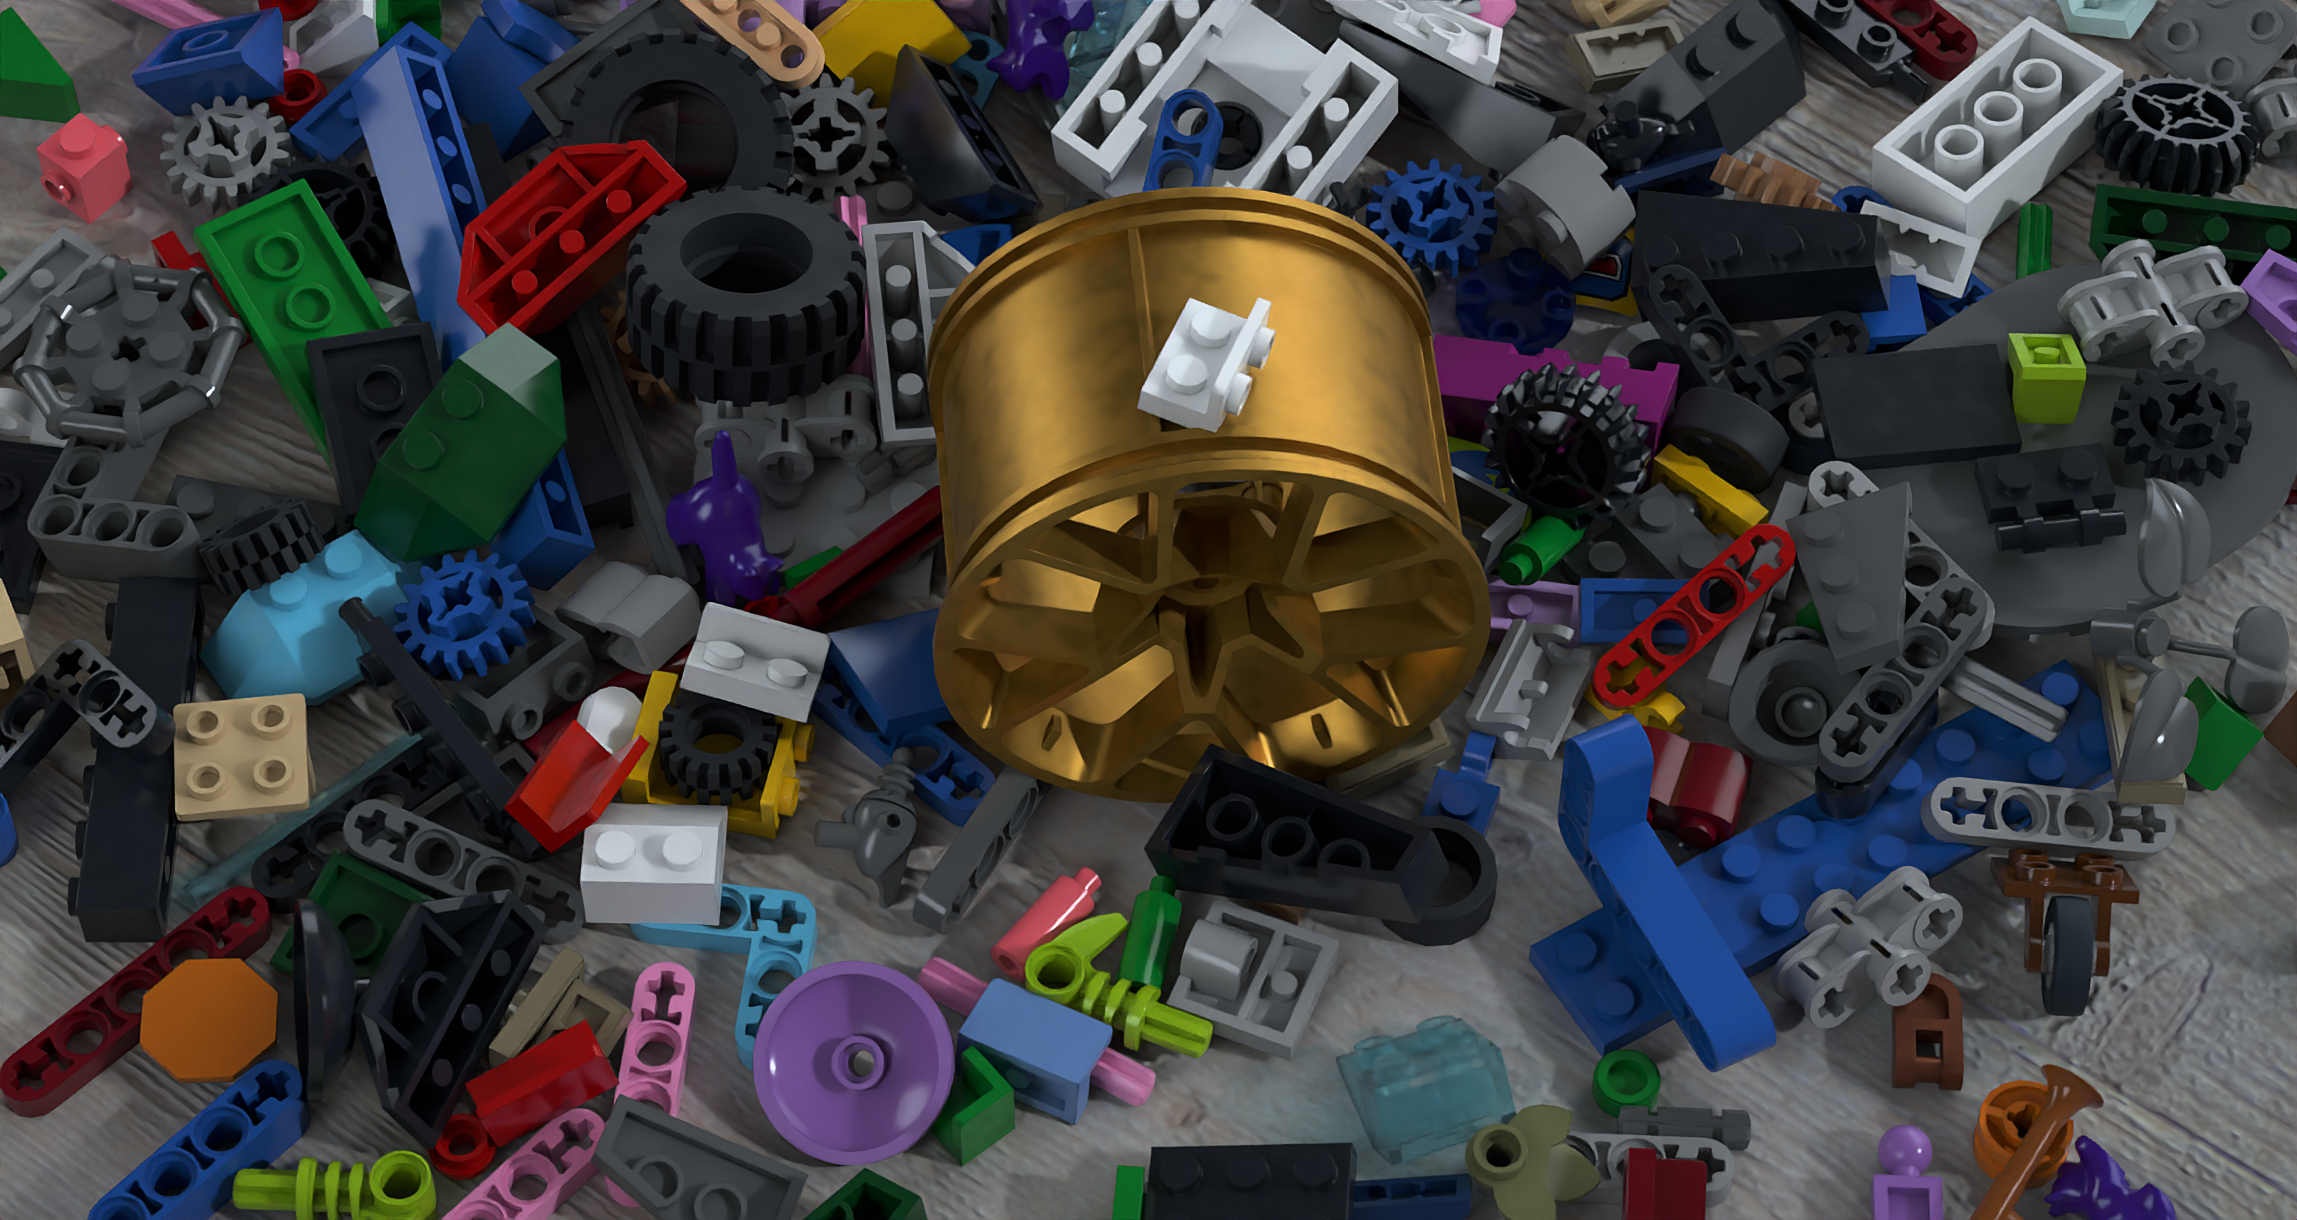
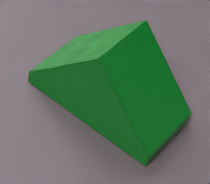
(30, 77)

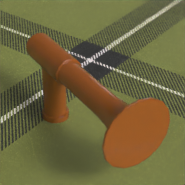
(2064, 1098)

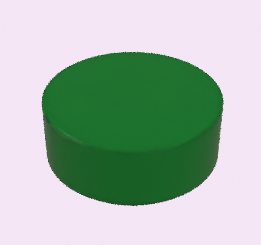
(1625, 1079)

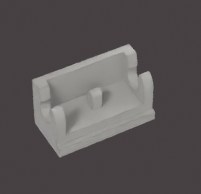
(1531, 691)

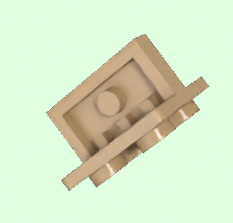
(242, 757)

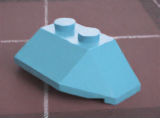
(291, 630)

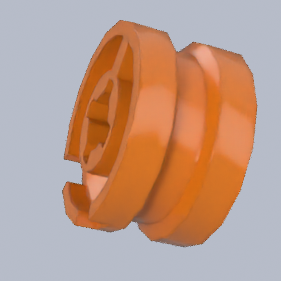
(1995, 1134)

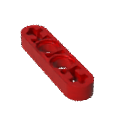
(1690, 614)

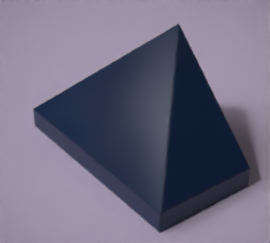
(1675, 173)
(1414, 1198)

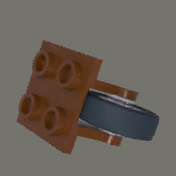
(2074, 935)

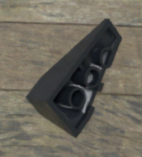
(1490, 122)

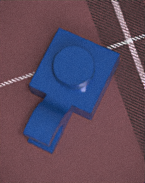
(1467, 794)

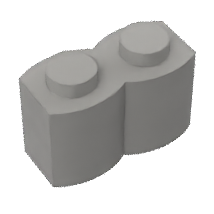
(632, 615)

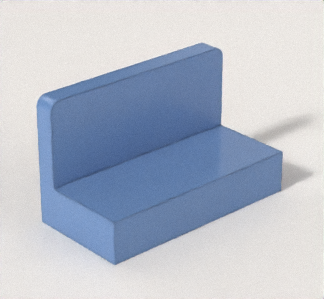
(1036, 1047)

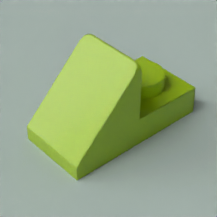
(2046, 377)

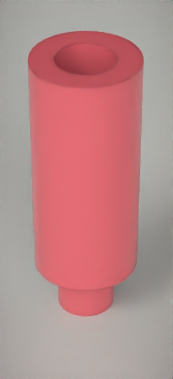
(1056, 910)

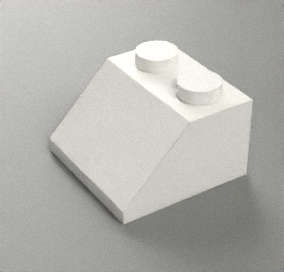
(654, 864)

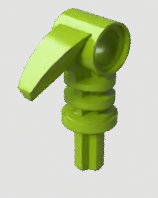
(1090, 991)
(336, 1191)

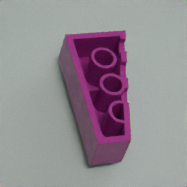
(1477, 370)

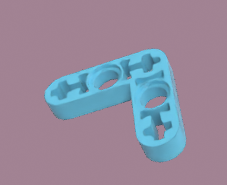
(766, 947)

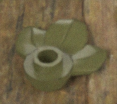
(1541, 1166)

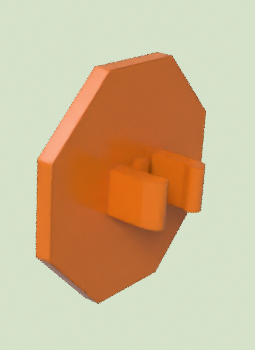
(209, 1020)

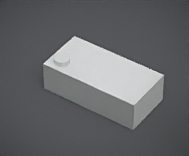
(1996, 131)

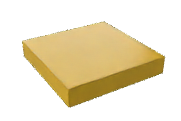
(868, 34)

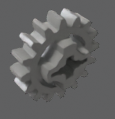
(856, 139)
(222, 151)

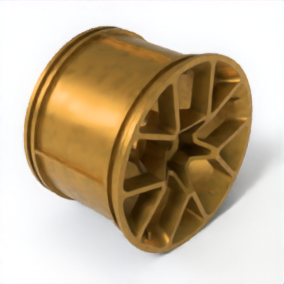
(1129, 626)

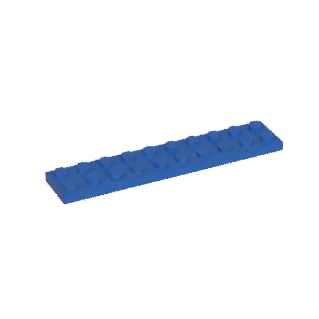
(1773, 872)

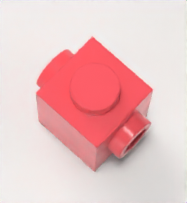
(85, 167)

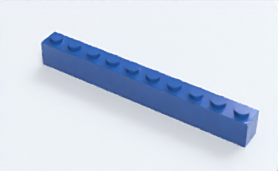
(429, 201)

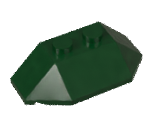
(2186, 222)
(468, 451)

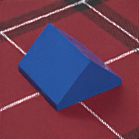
(216, 59)
(484, 88)

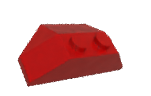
(560, 234)

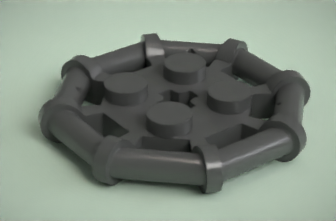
(149, 391)

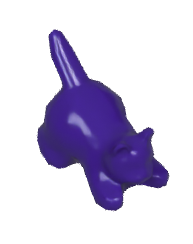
(1037, 43)
(724, 521)
(2100, 1192)

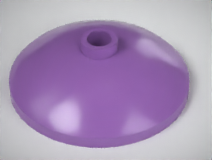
(809, 1053)

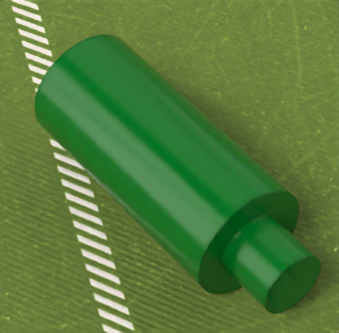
(1538, 549)
(1150, 935)

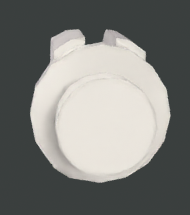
(610, 716)

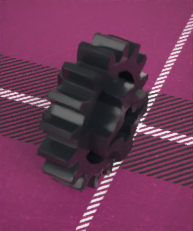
(2181, 423)

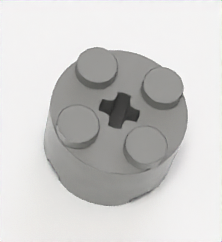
(1565, 206)

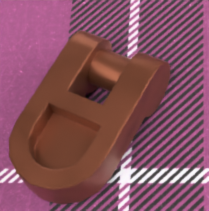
(1931, 1019)

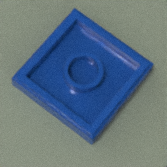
(892, 670)

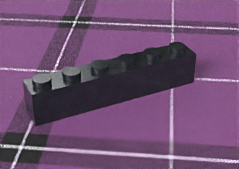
(132, 816)

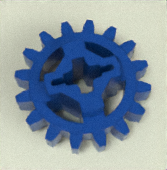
(1434, 216)
(464, 615)

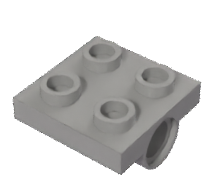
(1253, 977)

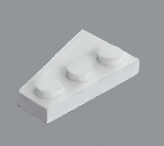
(1433, 29)

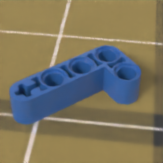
(259, 1112)

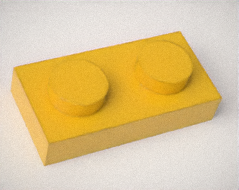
(1720, 503)

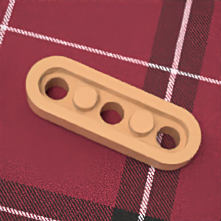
(770, 43)

